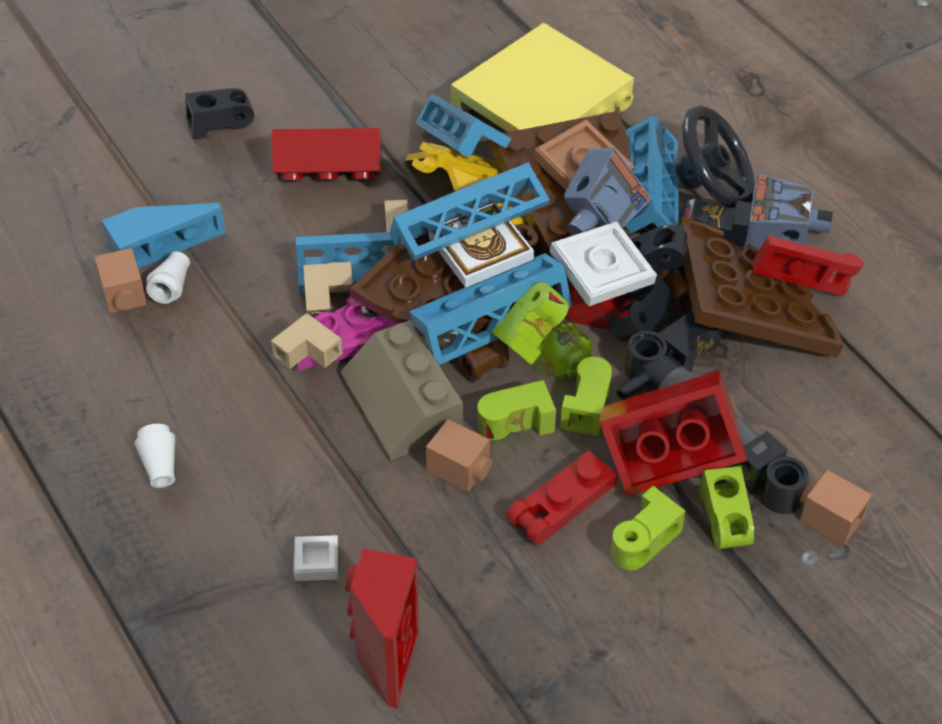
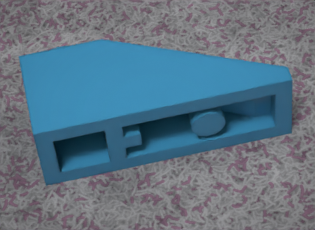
(160, 230)

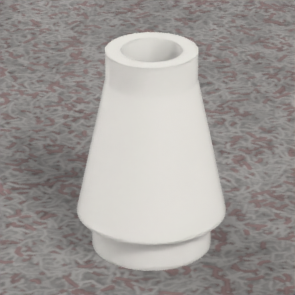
(168, 279)
(157, 452)

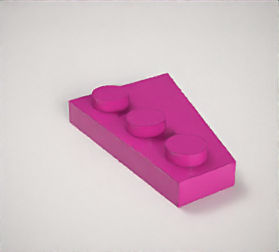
(352, 329)

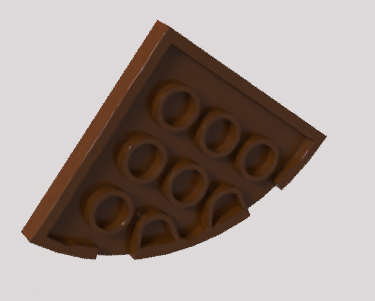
(552, 220)
(402, 285)
(736, 299)

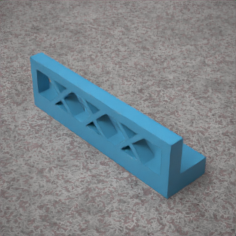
(456, 126)
(655, 161)
(432, 215)
(335, 245)
(482, 299)

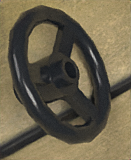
(711, 161)

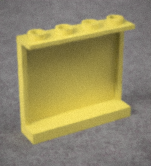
(542, 83)

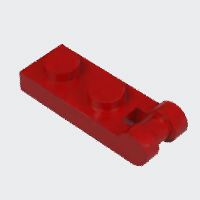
(806, 265)
(562, 497)

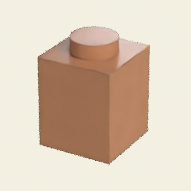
(120, 280)
(458, 456)
(834, 507)

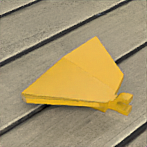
(460, 168)

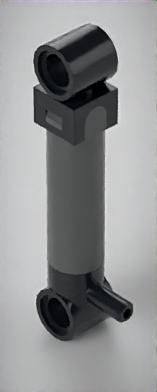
(766, 465)

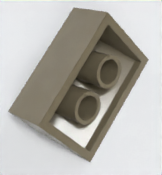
(401, 390)

